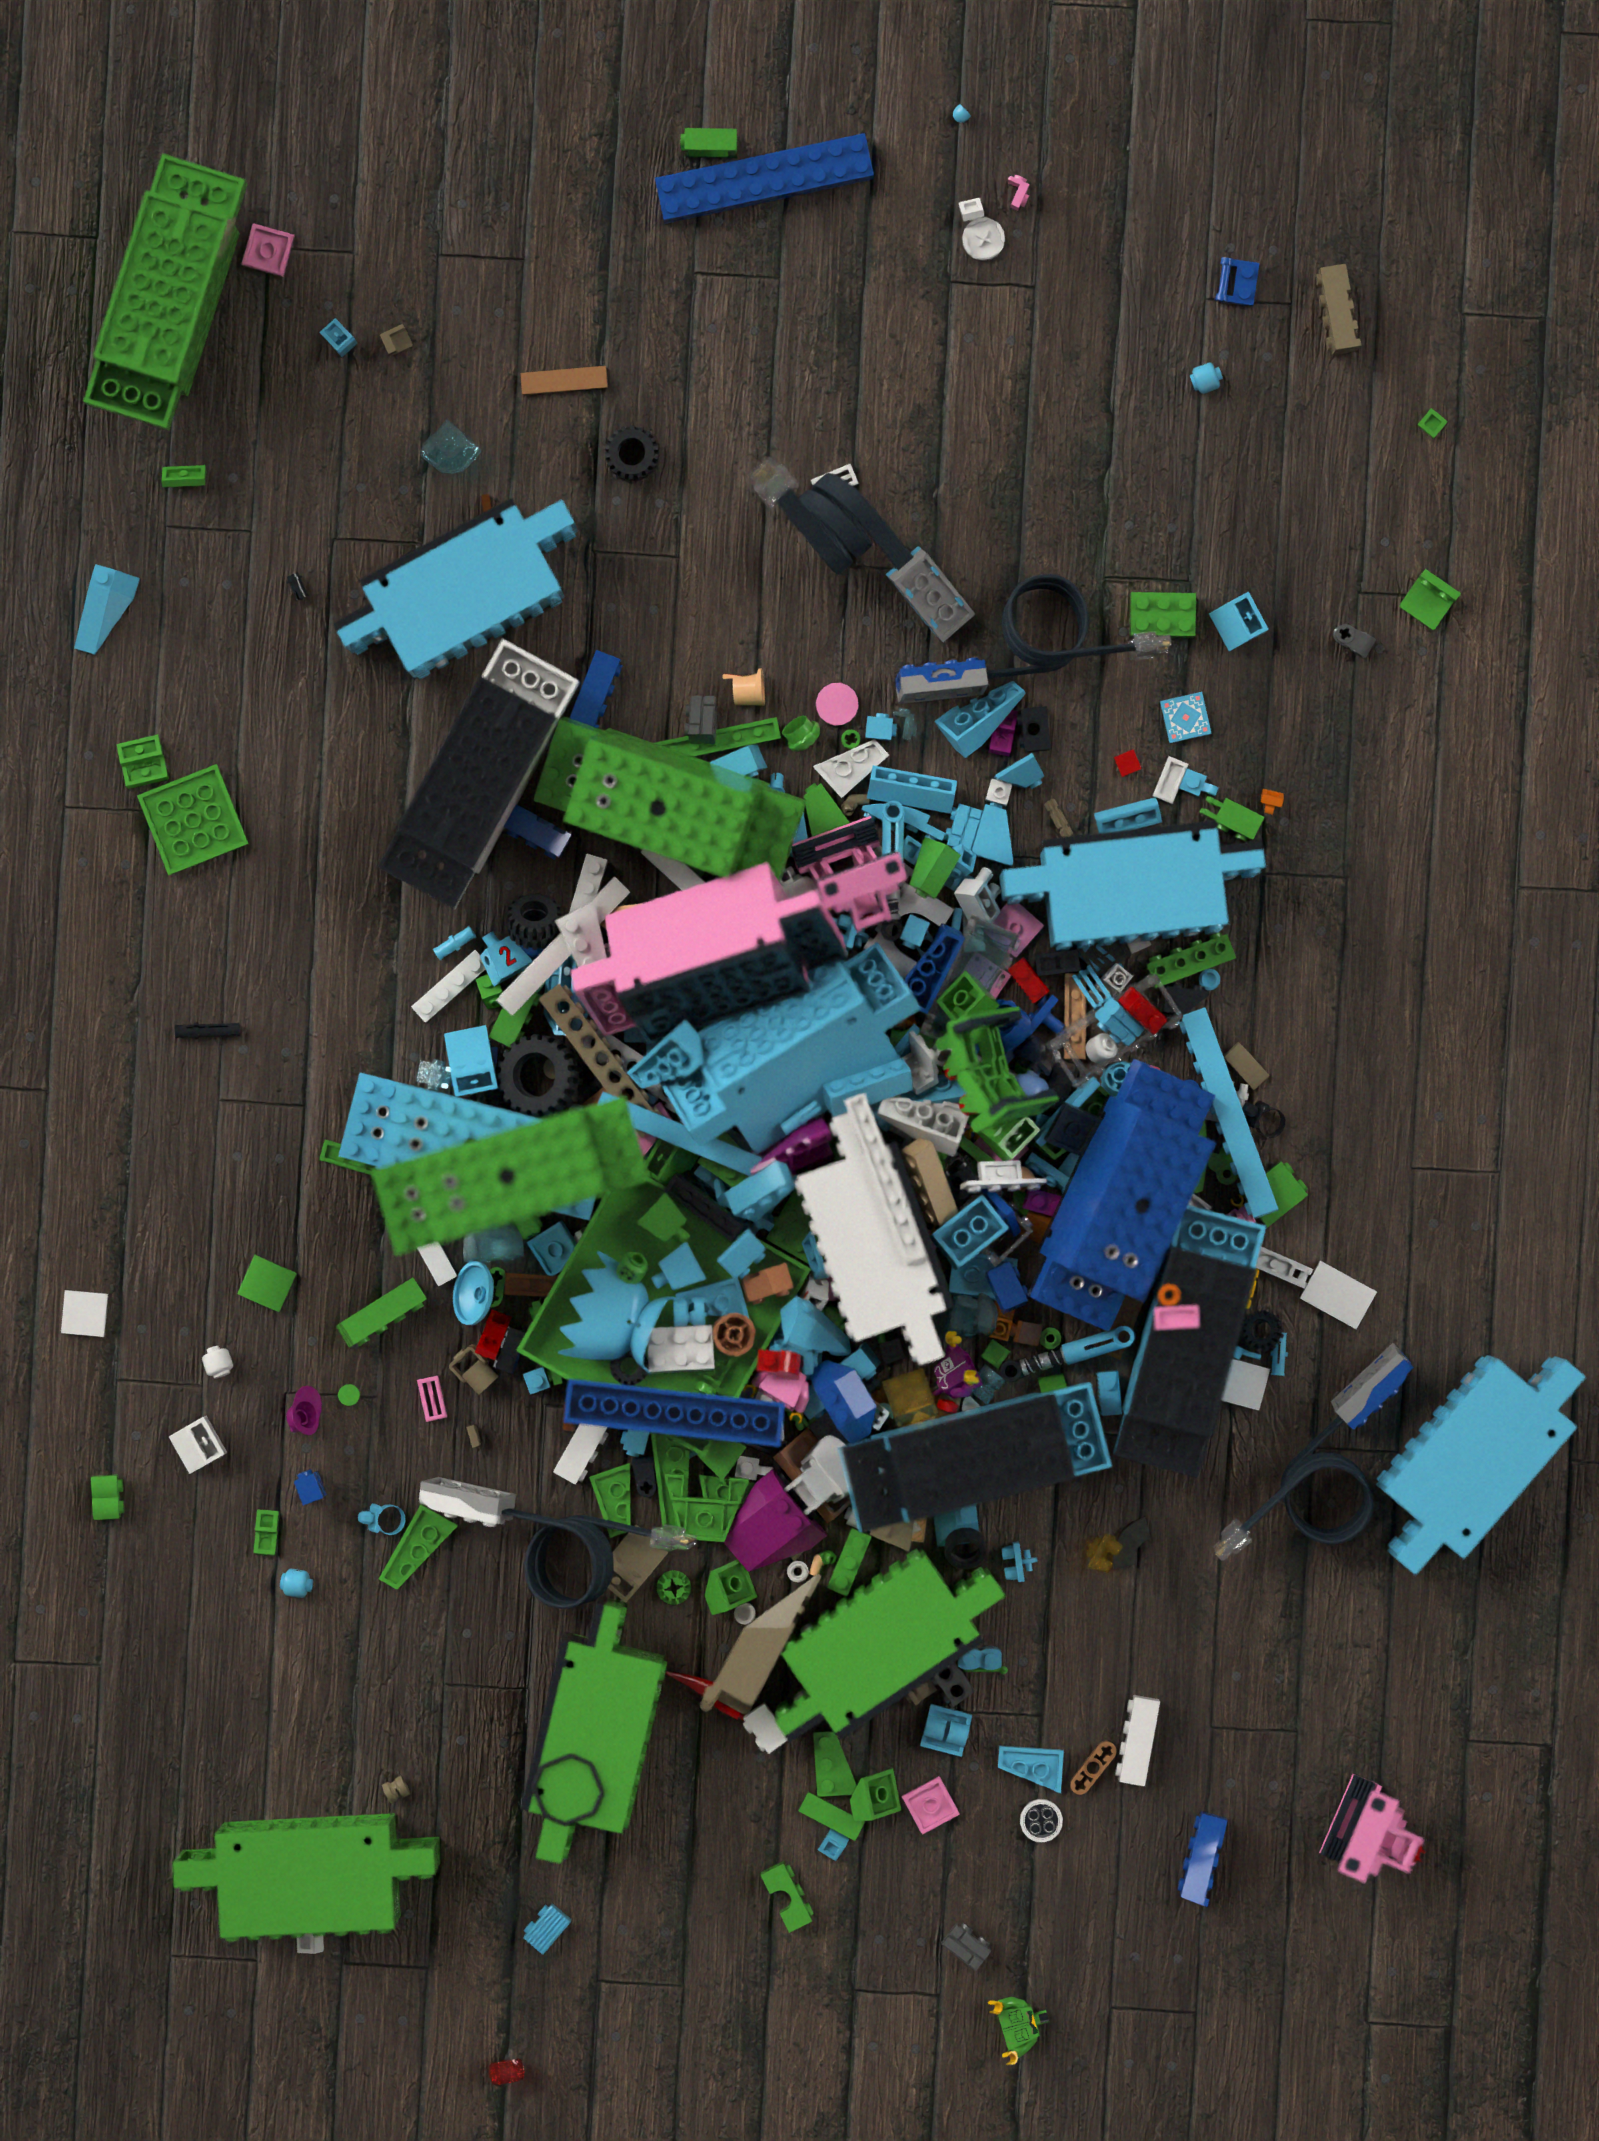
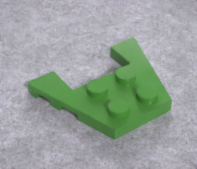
(705, 1517)

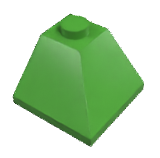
(729, 1587)
(875, 1797)

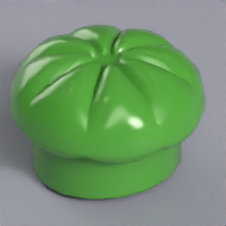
(801, 733)

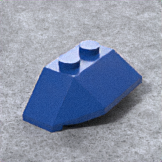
(845, 1399)

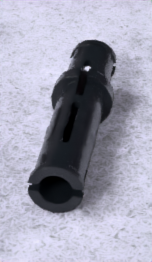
(207, 1030)

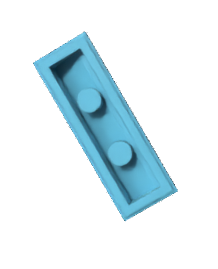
(1129, 816)

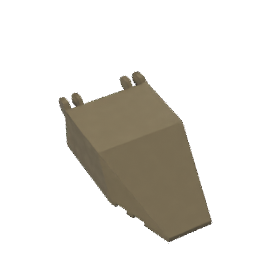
(757, 1653)

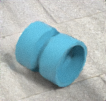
(688, 1312)

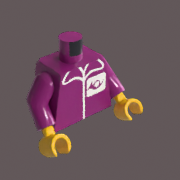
(955, 1371)

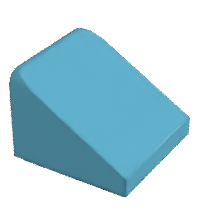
(833, 1844)

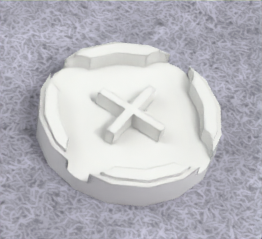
(983, 239)

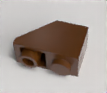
(1026, 1332)

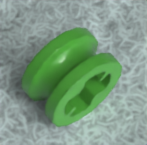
(848, 733)

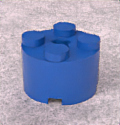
(1017, 1031)

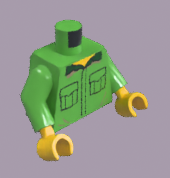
(1018, 2025)

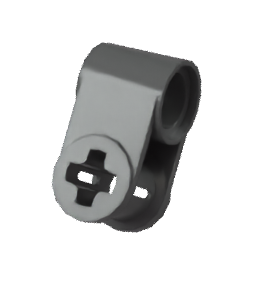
(1357, 640)

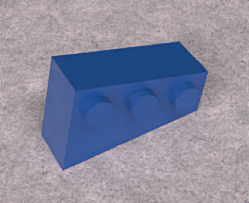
(537, 832)

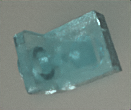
(909, 728)

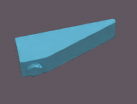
(973, 724)
(673, 1057)
(810, 1328)

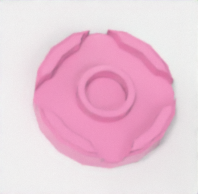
(837, 704)

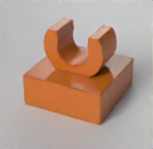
(1271, 799)

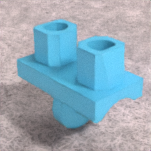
(845, 922)
(1016, 1572)

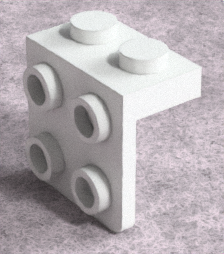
(922, 1064)

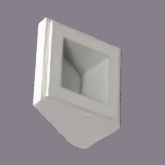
(310, 1944)

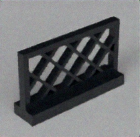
(702, 1202)

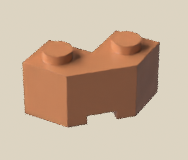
(765, 1283)

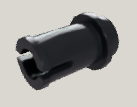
(297, 586)

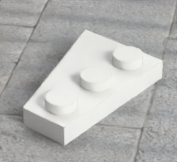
(851, 767)

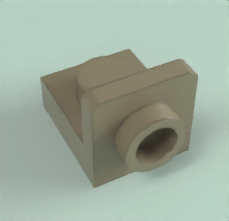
(921, 1692)

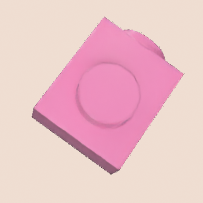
(1020, 197)

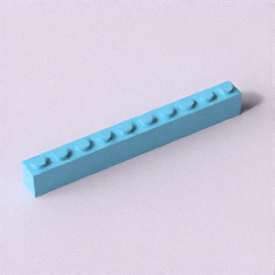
(1229, 1114)

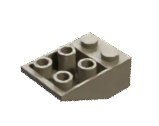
(633, 1564)

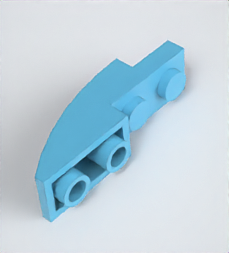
(913, 818)

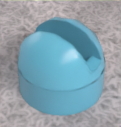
(960, 114)

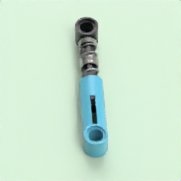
(893, 898)
(1070, 1353)

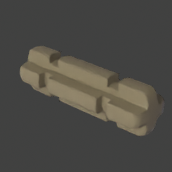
(1058, 818)

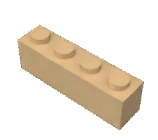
(929, 1182)

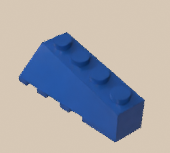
(931, 970)
(1202, 1858)

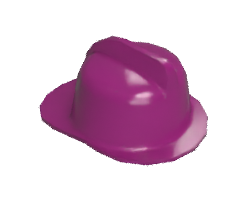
(305, 1411)

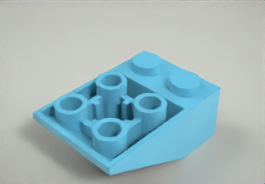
(471, 1061)

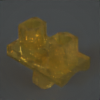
(1107, 1544)

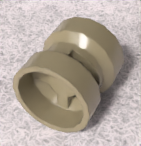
(396, 1789)

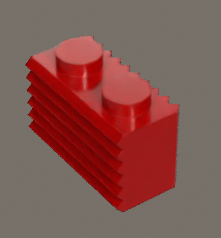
(1028, 980)
(1142, 1010)

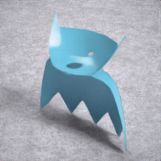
(605, 1317)

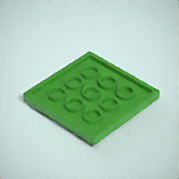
(192, 819)

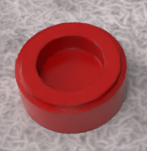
(947, 1405)

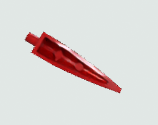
(700, 1685)

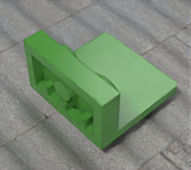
(1429, 599)

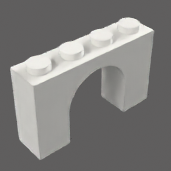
(910, 903)

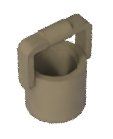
(477, 1376)

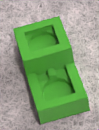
(266, 1532)

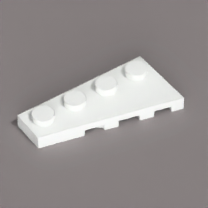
(583, 935)

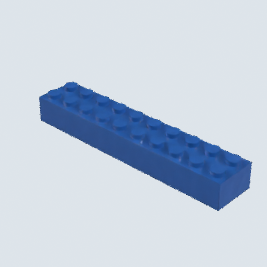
(764, 178)
(674, 1412)

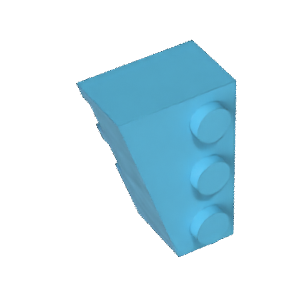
(760, 1191)

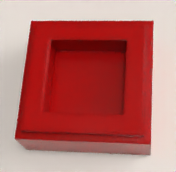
(1127, 763)

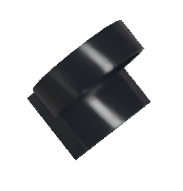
(1254, 1113)

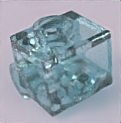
(434, 1074)

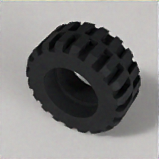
(513, 1076)

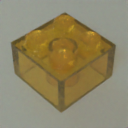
(910, 1398)

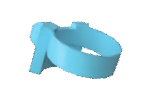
(371, 1518)

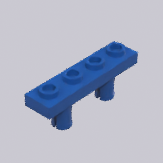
(1041, 1015)

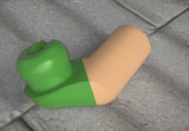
(821, 1559)

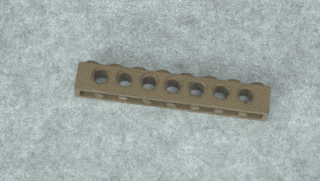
(550, 1002)

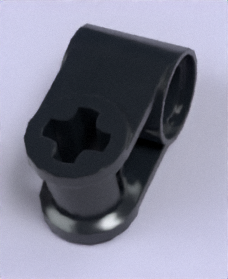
(645, 1471)

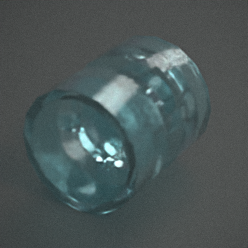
(991, 1382)

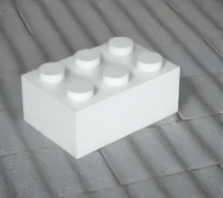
(681, 1349)

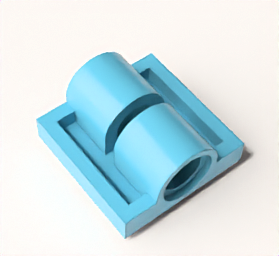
(946, 1730)

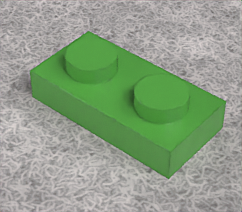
(183, 476)

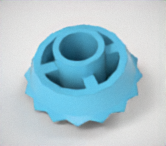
(1114, 1076)

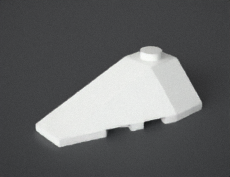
(926, 1120)

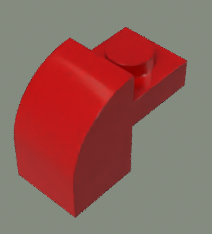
(493, 1334)
(783, 1363)

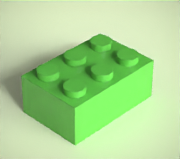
(1163, 613)

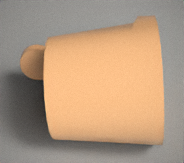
(748, 688)

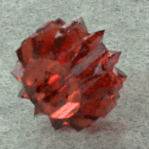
(506, 2071)

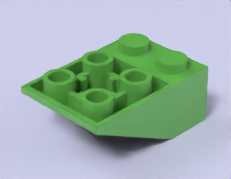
(1010, 1137)

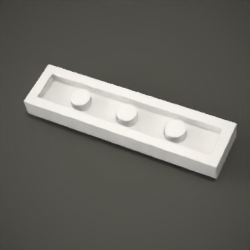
(449, 986)

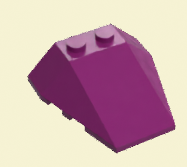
(802, 1149)
(770, 1526)

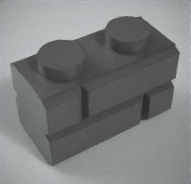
(702, 719)
(967, 1946)

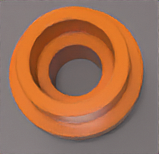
(1176, 1295)

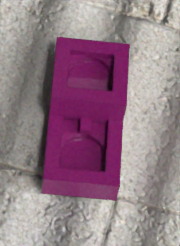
(1003, 735)

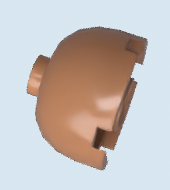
(733, 1334)

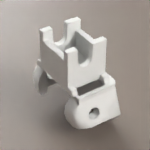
(824, 1478)

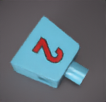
(503, 958)

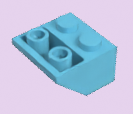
(1238, 621)

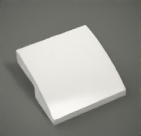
(1246, 1384)

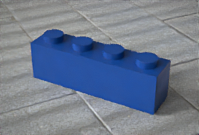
(596, 689)

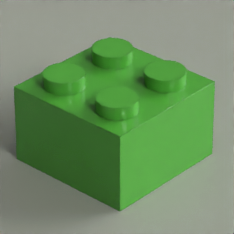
(966, 997)

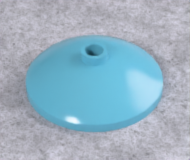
(473, 1293)

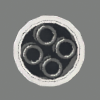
(1041, 1820)

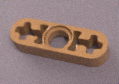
(1078, 1776)

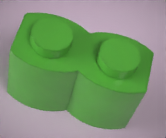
(106, 1497)

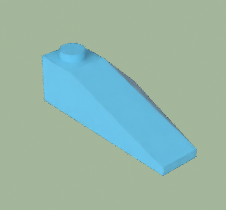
(105, 603)

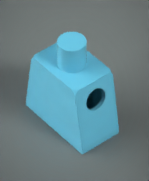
(679, 1269)

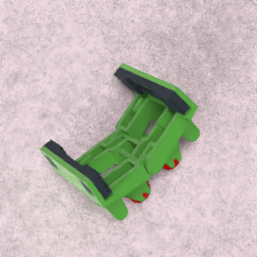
(992, 1073)

